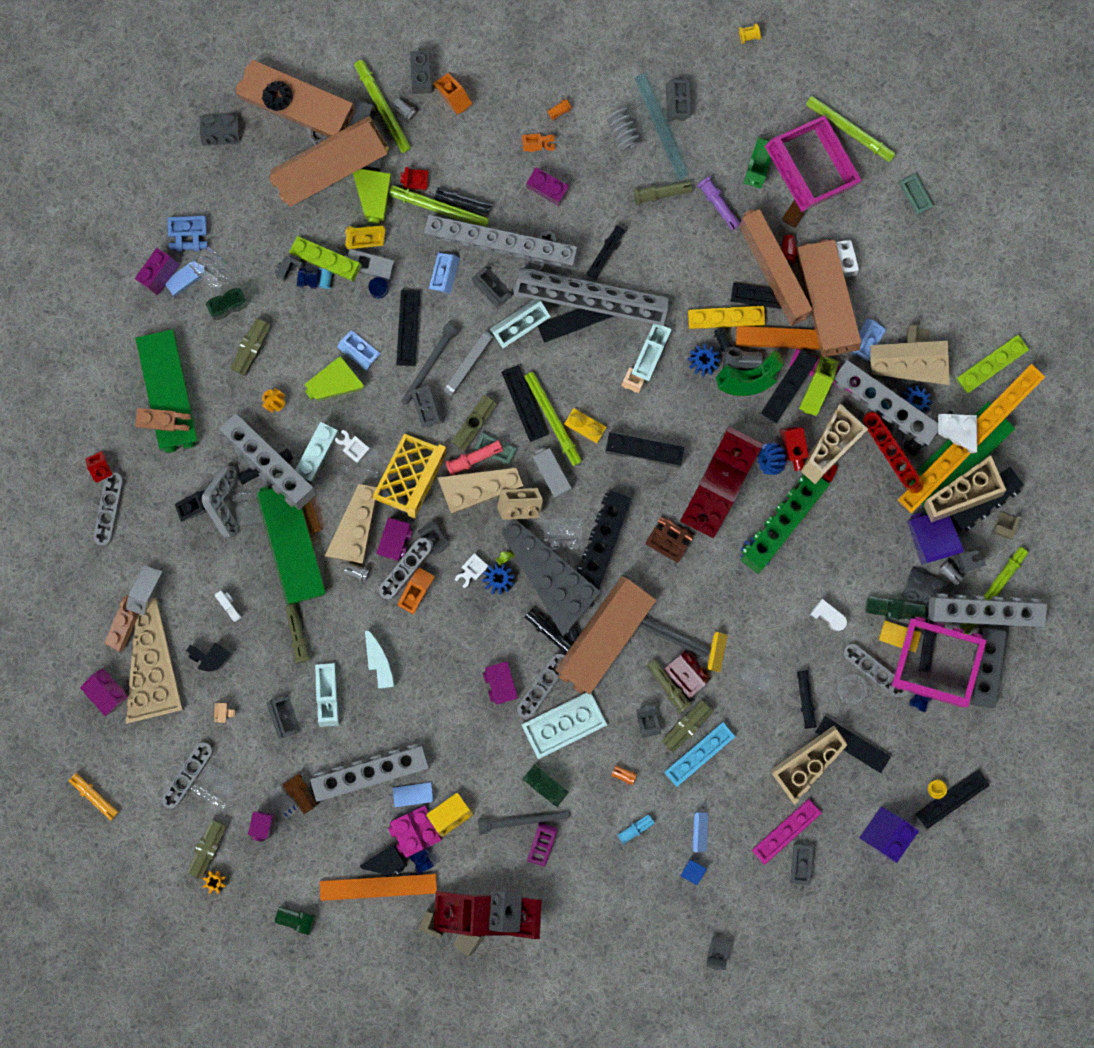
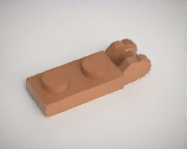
(160, 420)
(121, 627)

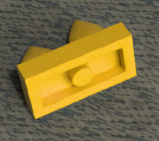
(364, 236)
(585, 425)

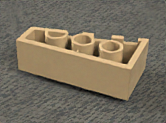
(912, 361)
(836, 439)
(477, 488)
(971, 489)
(354, 530)
(808, 763)

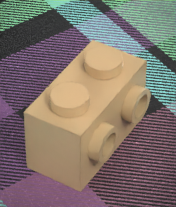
(519, 503)

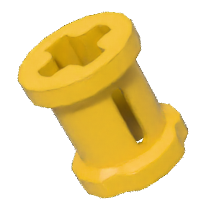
(749, 33)

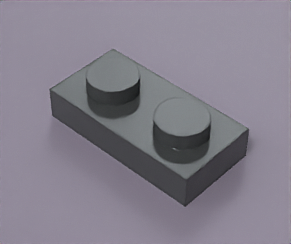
(801, 864)

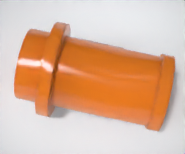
(559, 109)
(624, 775)

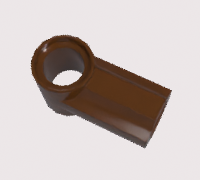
(793, 215)
(298, 791)

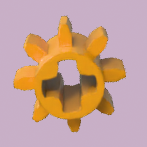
(273, 400)
(209, 879)

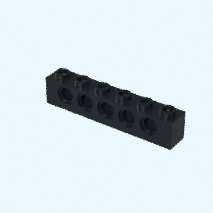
(621, 503)

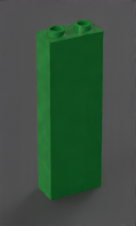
(167, 386)
(999, 434)
(290, 547)

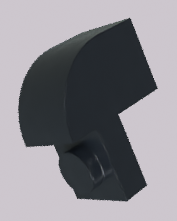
(213, 661)

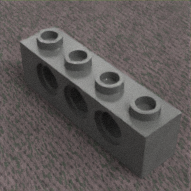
(992, 678)

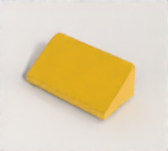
(895, 634)
(717, 652)

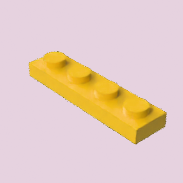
(726, 317)

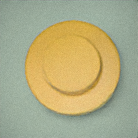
(937, 789)

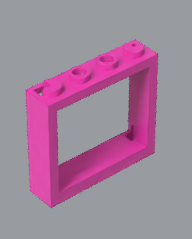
(792, 175)
(932, 693)

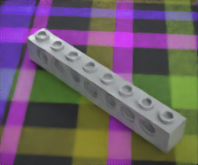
(501, 242)
(591, 296)

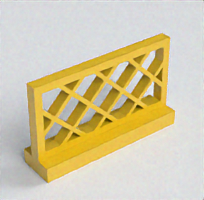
(425, 481)

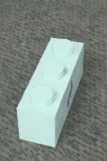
(520, 322)
(316, 452)

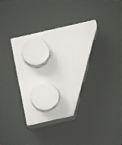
(959, 429)

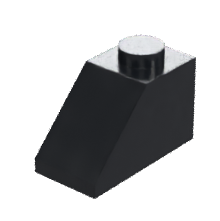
(190, 506)
(386, 862)

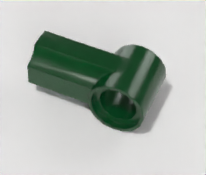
(298, 921)

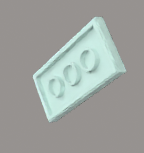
(564, 725)

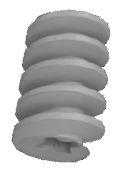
(622, 130)

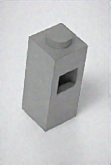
(373, 265)
(551, 472)
(144, 590)

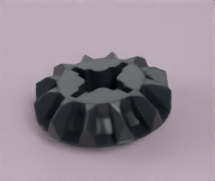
(280, 102)

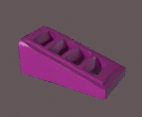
(548, 829)

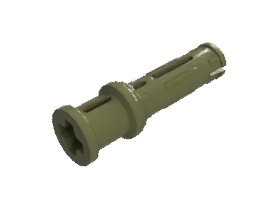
(653, 193)
(299, 643)
(674, 693)

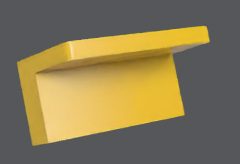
(449, 814)

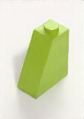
(373, 193)
(333, 381)
(819, 385)

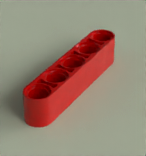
(899, 458)

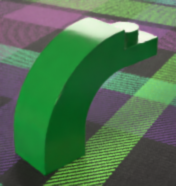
(758, 164)
(750, 381)

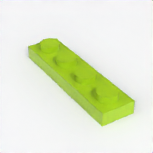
(325, 259)
(992, 364)

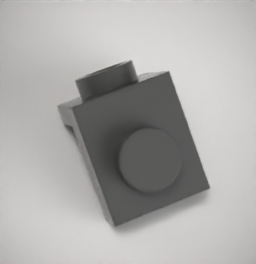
(283, 268)
(433, 533)
(648, 721)
(718, 953)

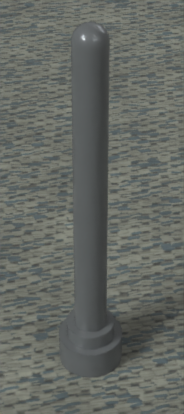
(448, 333)
(486, 826)

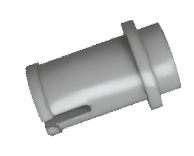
(404, 109)
(357, 571)
(950, 572)

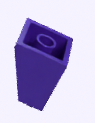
(934, 539)
(889, 834)

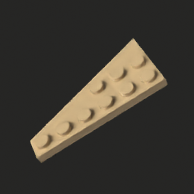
(152, 676)

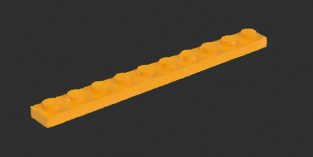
(985, 425)

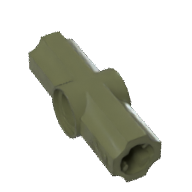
(250, 346)
(466, 433)
(687, 726)
(206, 848)

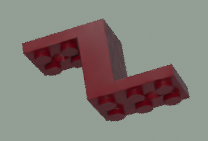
(721, 482)
(472, 914)

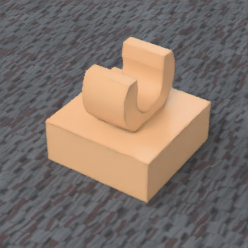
(632, 382)
(222, 712)

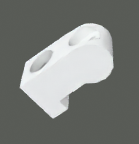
(847, 258)
(830, 615)

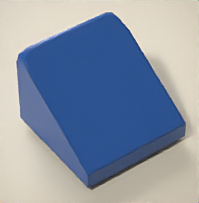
(693, 872)

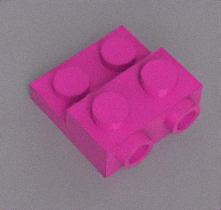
(413, 832)

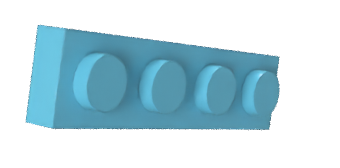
(699, 754)

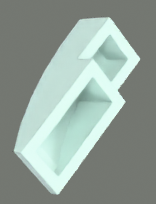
(651, 351)
(378, 661)
(326, 695)

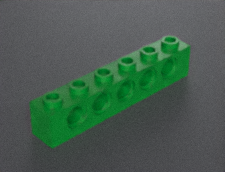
(757, 560)

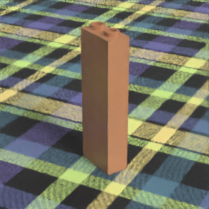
(309, 105)
(328, 161)
(775, 267)
(828, 297)
(605, 635)

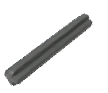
(674, 637)

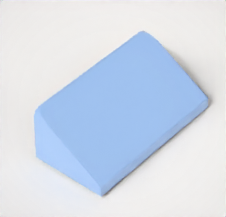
(444, 272)
(182, 280)
(870, 335)
(358, 350)
(413, 794)
(700, 832)

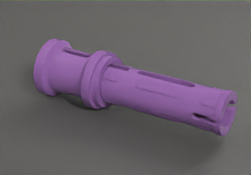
(714, 195)

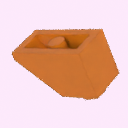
(453, 93)
(416, 590)

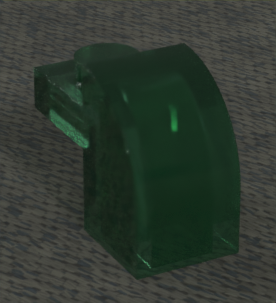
(545, 785)

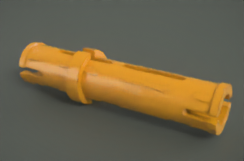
(93, 796)

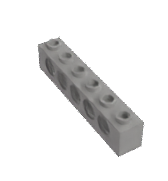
(850, 370)
(237, 427)
(1035, 610)
(323, 792)

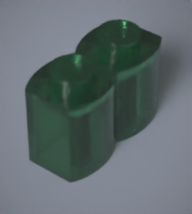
(231, 301)

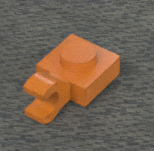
(535, 142)

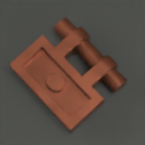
(667, 545)

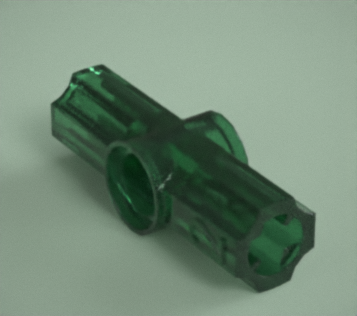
(894, 608)

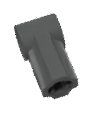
(744, 360)

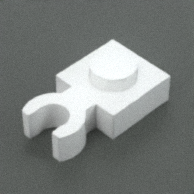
(354, 448)
(473, 568)
(226, 601)

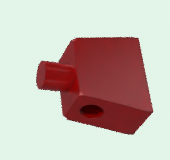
(793, 438)

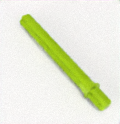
(382, 106)
(851, 129)
(437, 206)
(566, 443)
(999, 583)

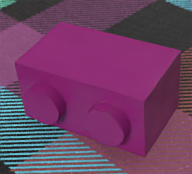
(547, 186)
(156, 271)
(394, 539)
(500, 682)
(104, 692)
(261, 825)

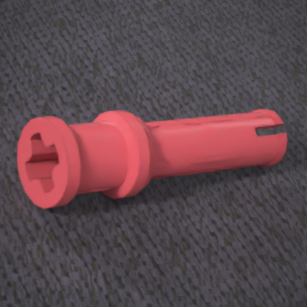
(465, 461)

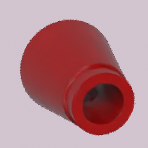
(789, 248)

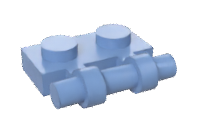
(187, 227)

